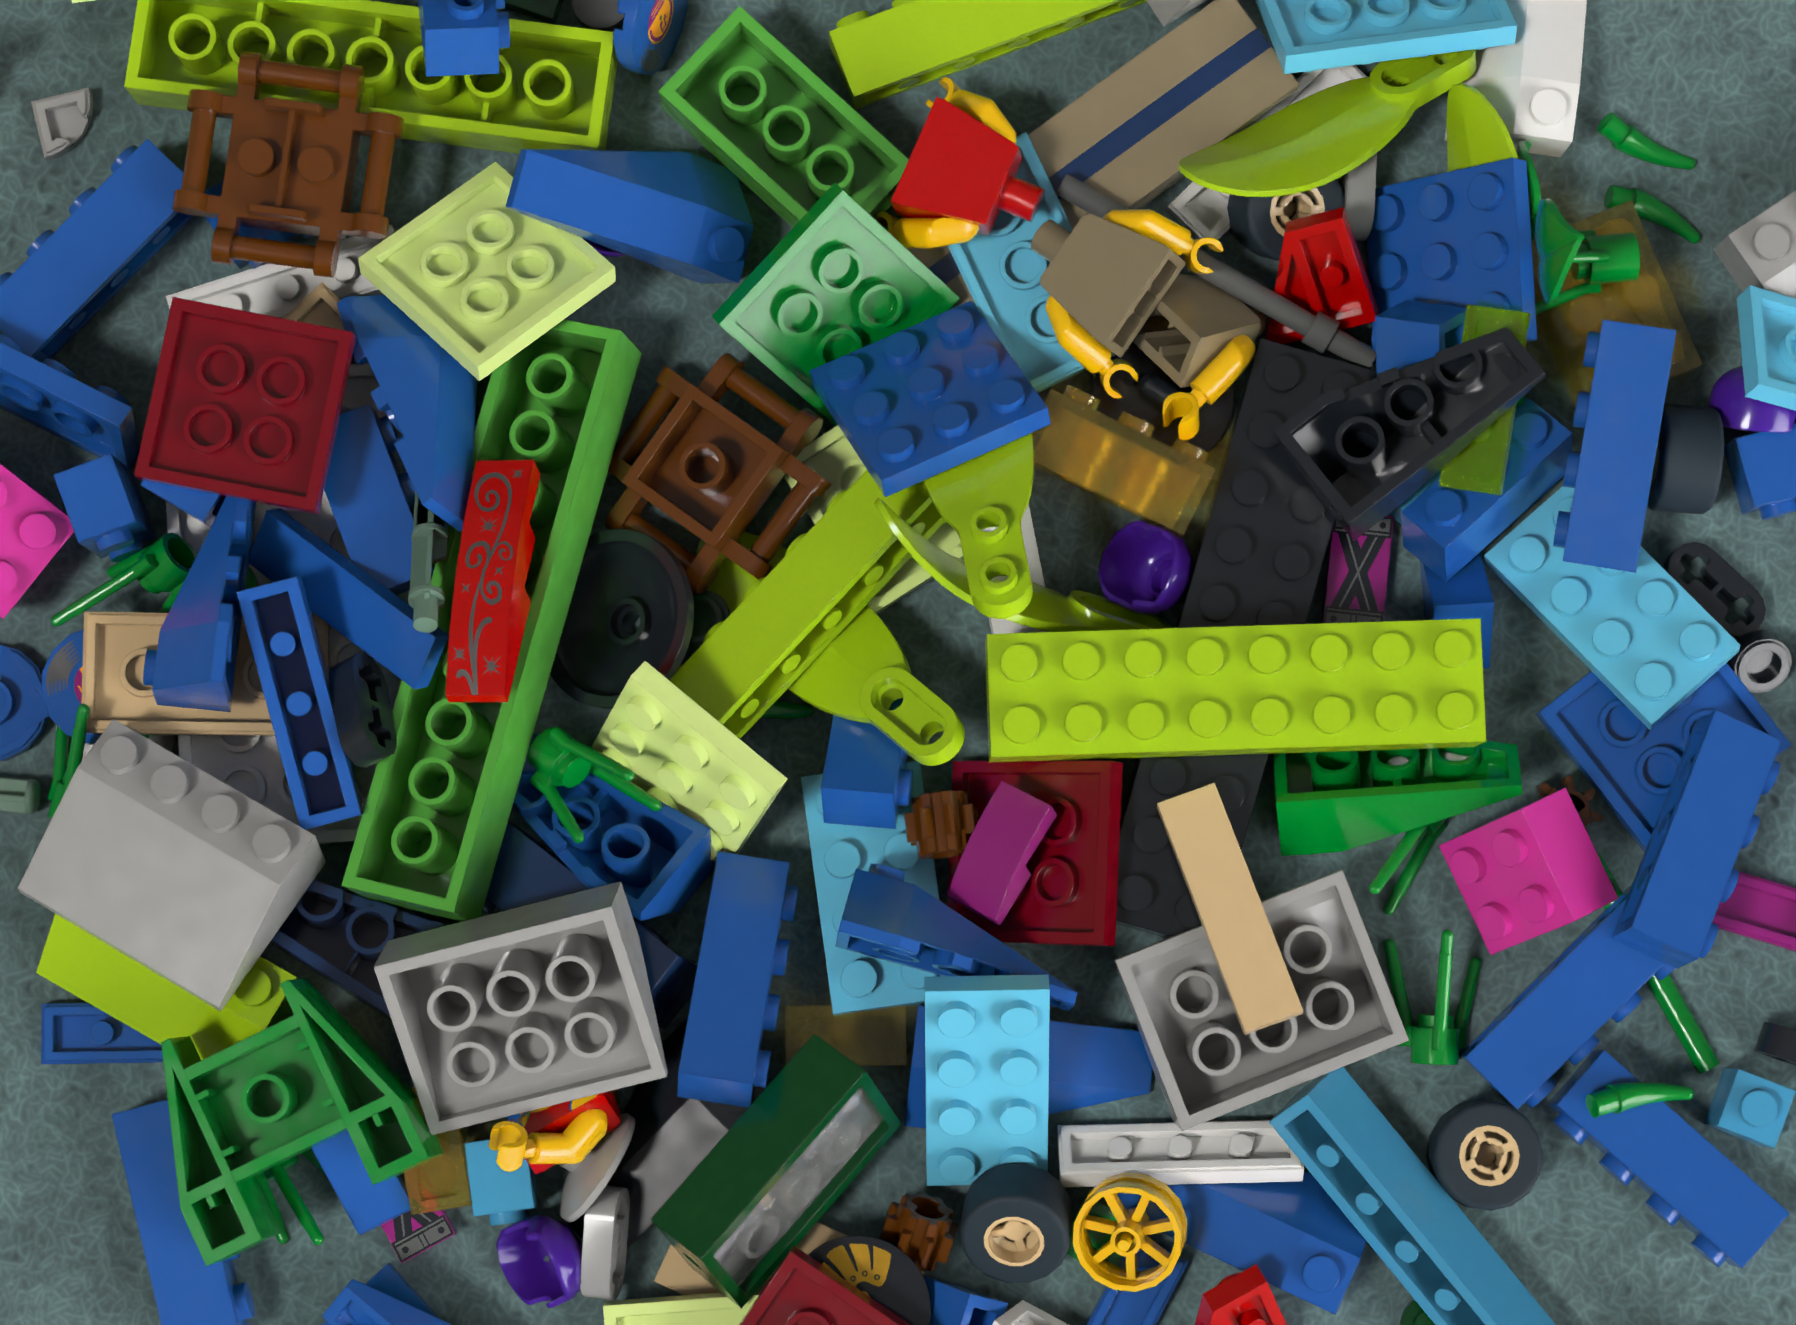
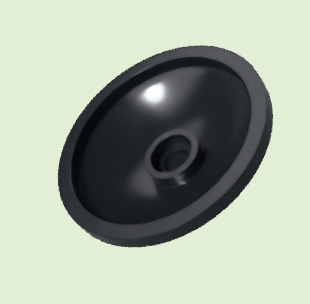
(618, 582)

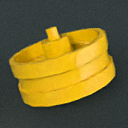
(1130, 1232)

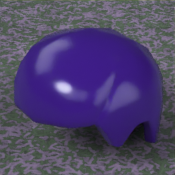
(1744, 412)
(1145, 568)
(522, 1255)

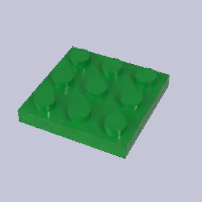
(830, 292)

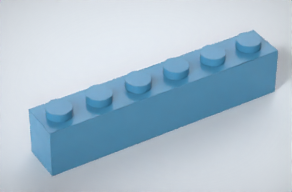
(1401, 1207)

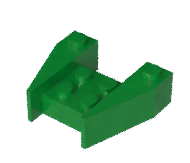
(274, 1102)

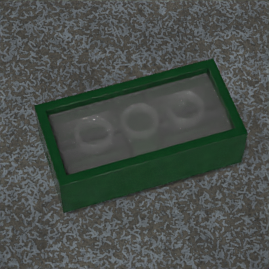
(777, 1170)

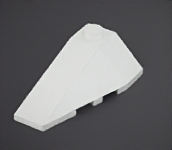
(1539, 76)

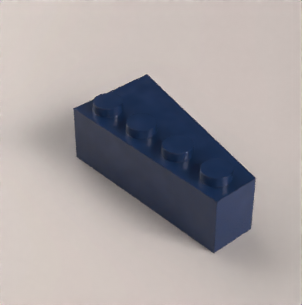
(532, 873)
(344, 937)

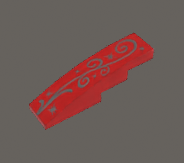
(490, 582)

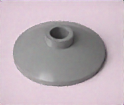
(592, 1174)

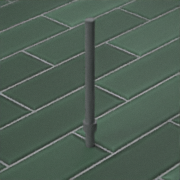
(1317, 330)

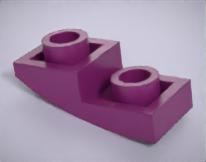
(997, 853)

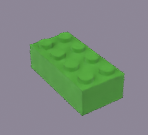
(779, 123)

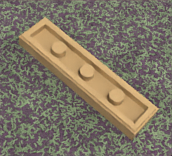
(1229, 909)

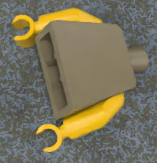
(1110, 280)
(1199, 342)

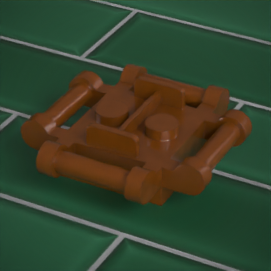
(288, 165)
(714, 469)

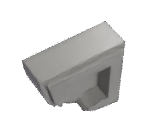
(62, 121)

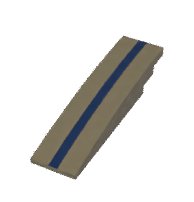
(1151, 113)

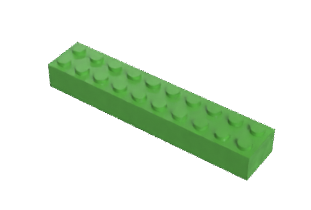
(457, 765)

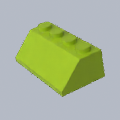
(152, 1002)

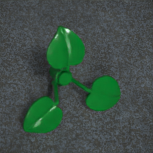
(1561, 246)

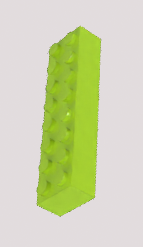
(548, 91)
(1235, 690)

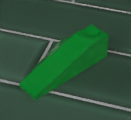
(1364, 796)

